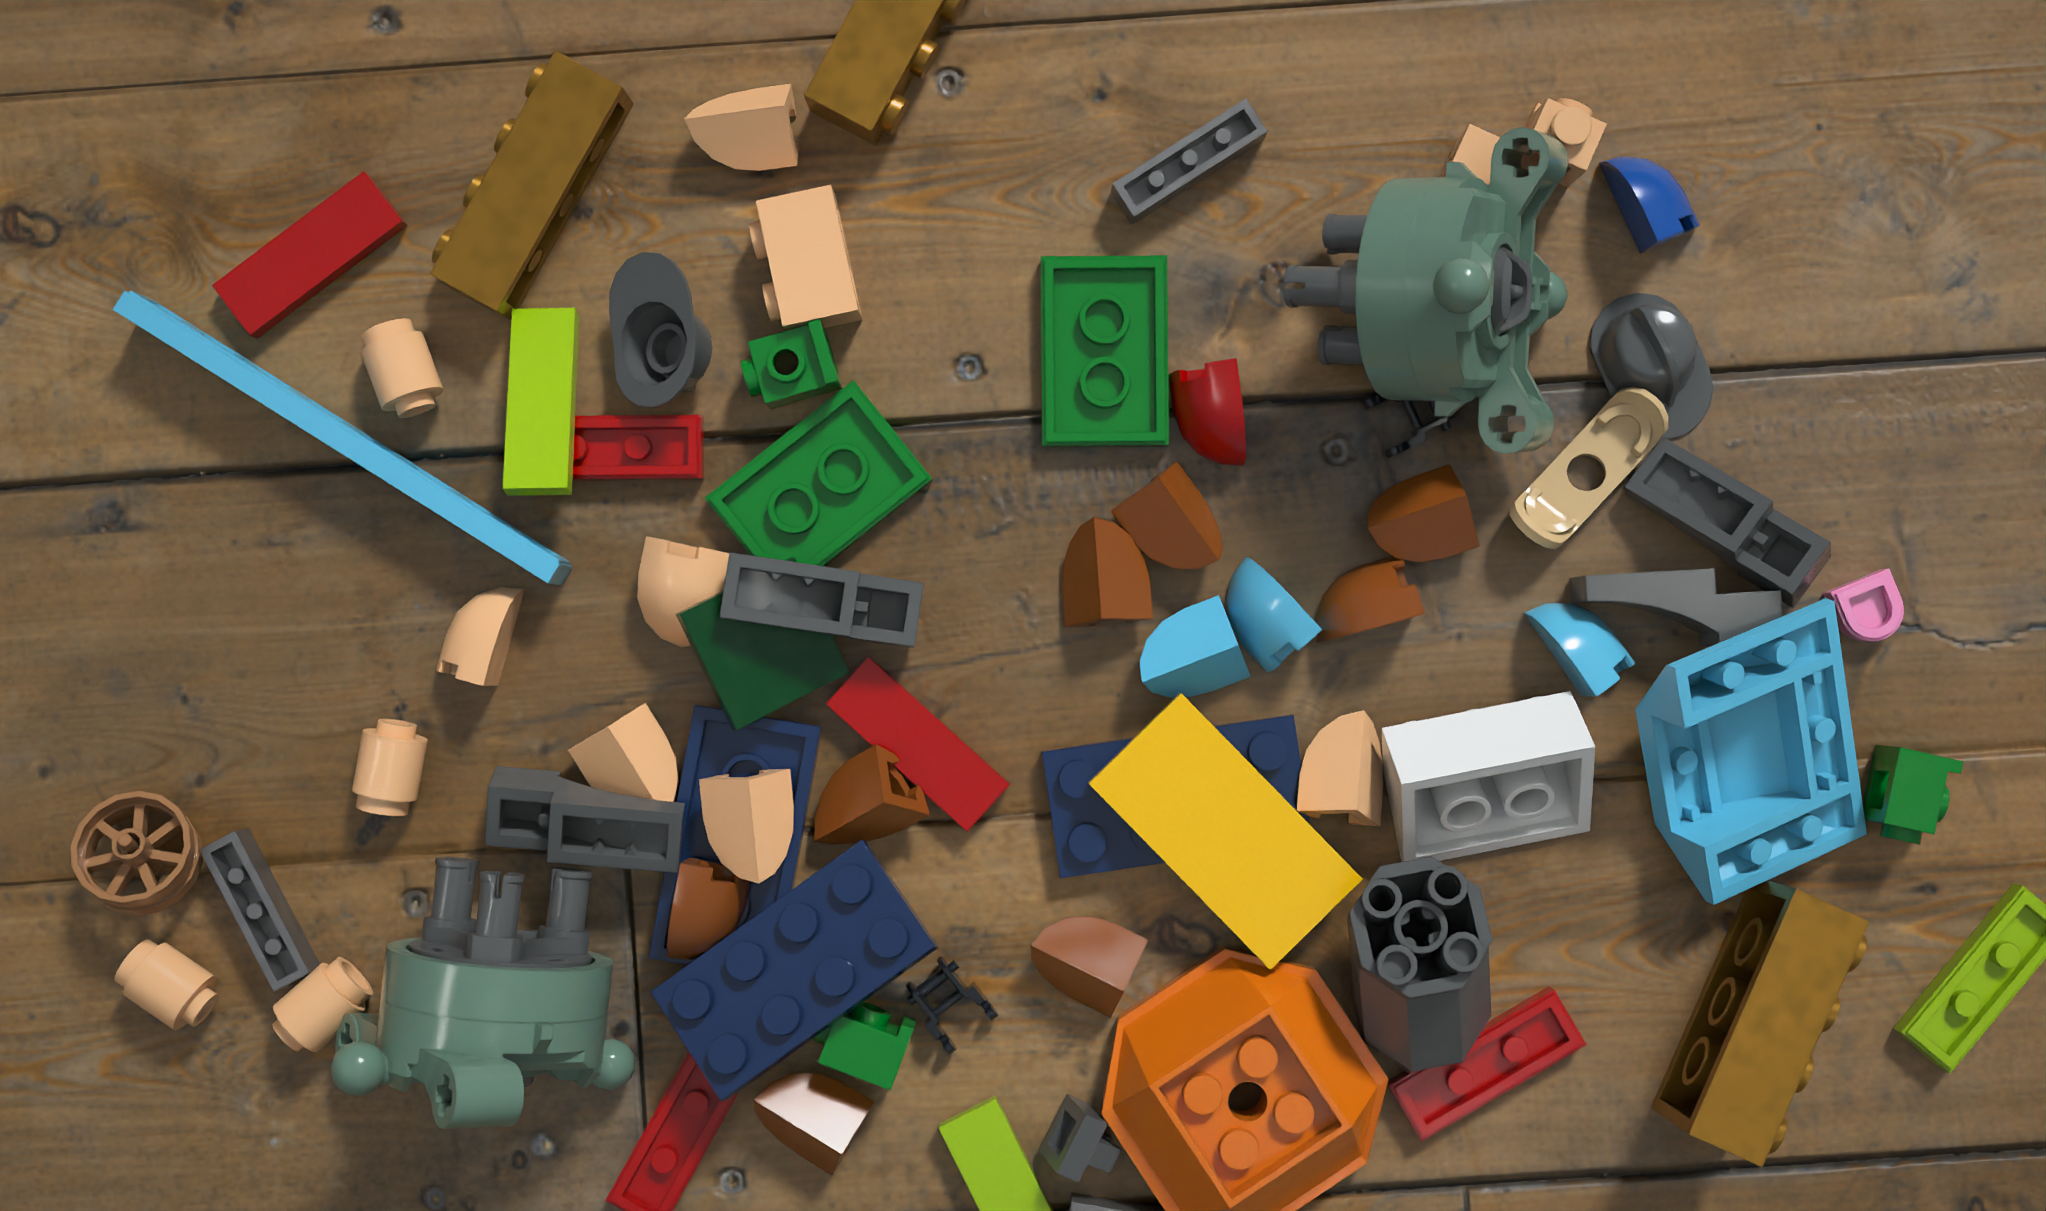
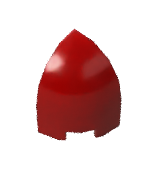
(1211, 411)

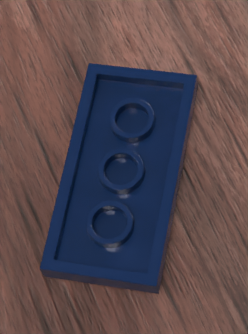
(719, 750)
(1097, 839)
(794, 970)

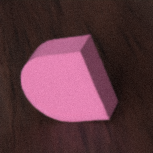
(1868, 606)

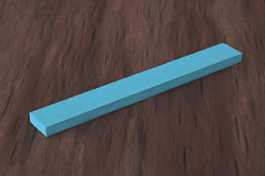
(344, 437)

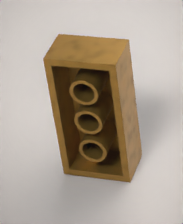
(1760, 1020)

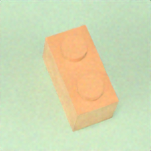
(806, 259)

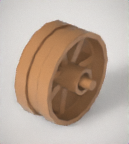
(136, 853)

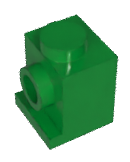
(815, 370)
(1907, 792)
(866, 1044)

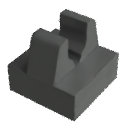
(1078, 1141)

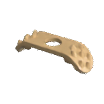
(1615, 437)

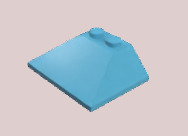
(1754, 753)

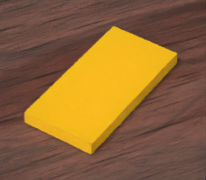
(1225, 831)

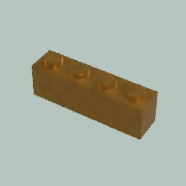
(875, 61)
(531, 184)

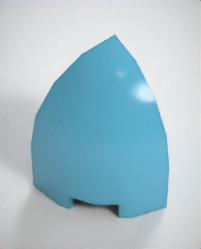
(1266, 616)
(1581, 645)
(1193, 652)

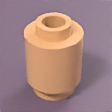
(401, 368)
(389, 767)
(167, 984)
(316, 1005)

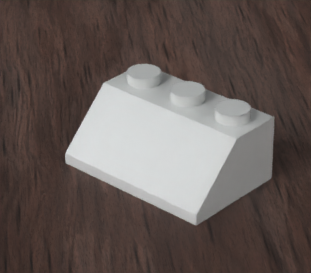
(1489, 777)

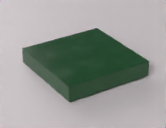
(757, 664)

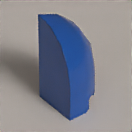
(1649, 200)

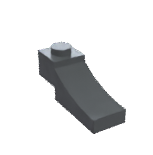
(1730, 520)
(1684, 598)
(821, 600)
(581, 822)

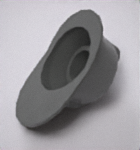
(654, 331)
(1654, 348)

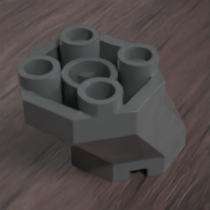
(1420, 963)

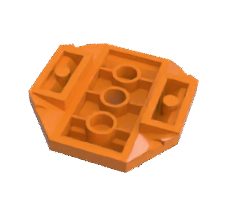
(1229, 1026)

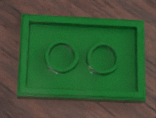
(1104, 351)
(820, 483)

